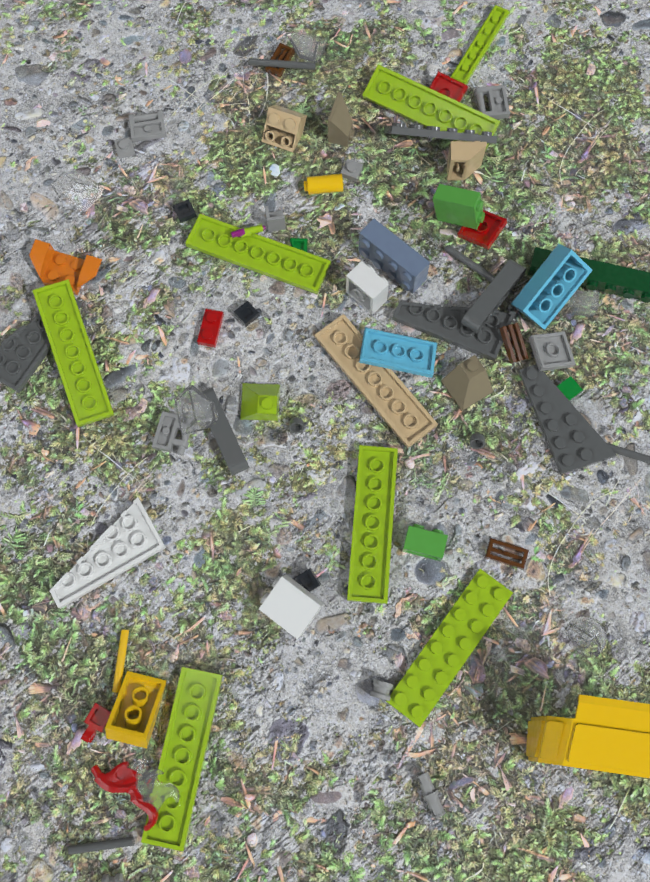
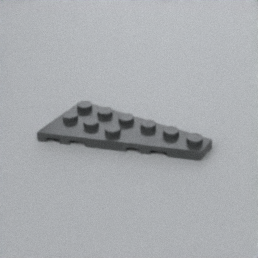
(23, 353)
(567, 432)

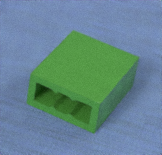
(458, 206)

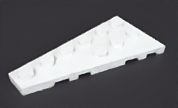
(114, 552)

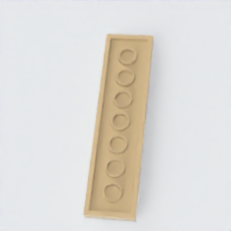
(377, 384)

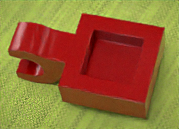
(96, 720)

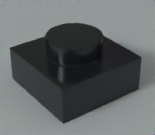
(184, 211)
(246, 313)
(308, 580)

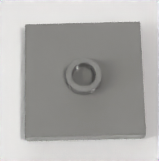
(552, 351)

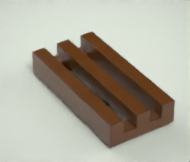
(275, 70)
(516, 342)
(505, 561)

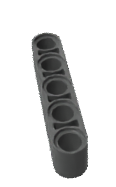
(493, 296)
(226, 439)

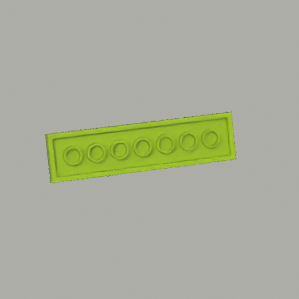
(424, 104)
(258, 254)
(73, 353)
(372, 525)
(449, 647)
(184, 755)

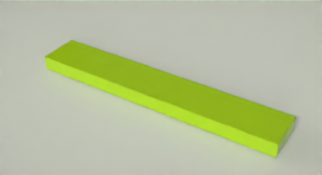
(480, 44)

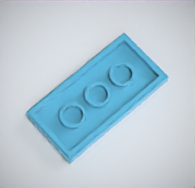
(398, 352)

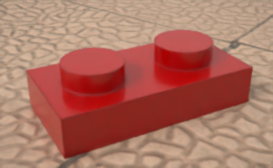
(210, 328)

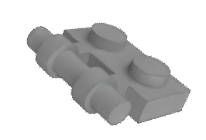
(166, 434)

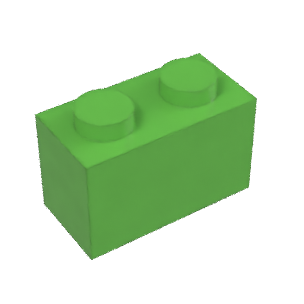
(425, 542)

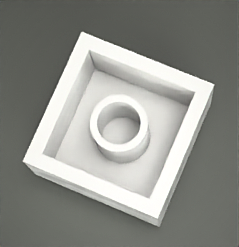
(367, 287)

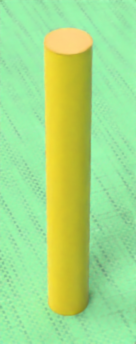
(120, 660)

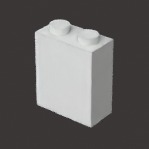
(290, 605)

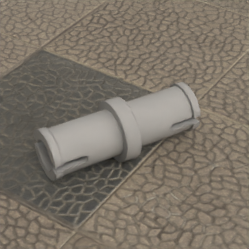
(430, 794)

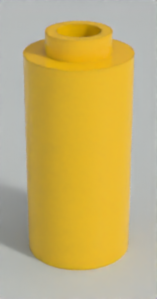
(324, 184)

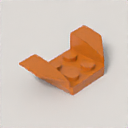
(57, 266)

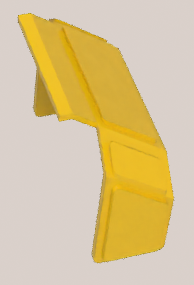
(601, 737)

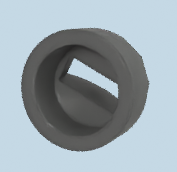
(296, 429)
(480, 440)

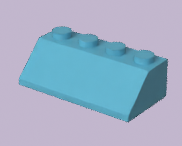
(552, 286)

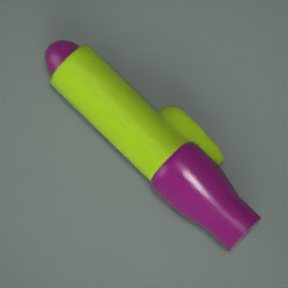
(246, 232)

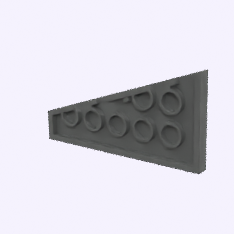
(434, 132)
(446, 325)

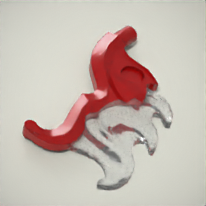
(140, 783)

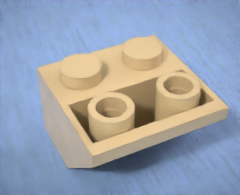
(283, 127)
(464, 159)

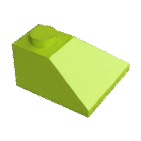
(260, 402)

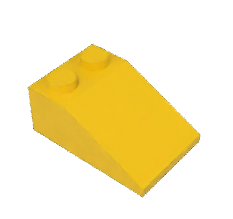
(135, 709)

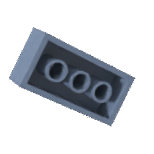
(393, 256)

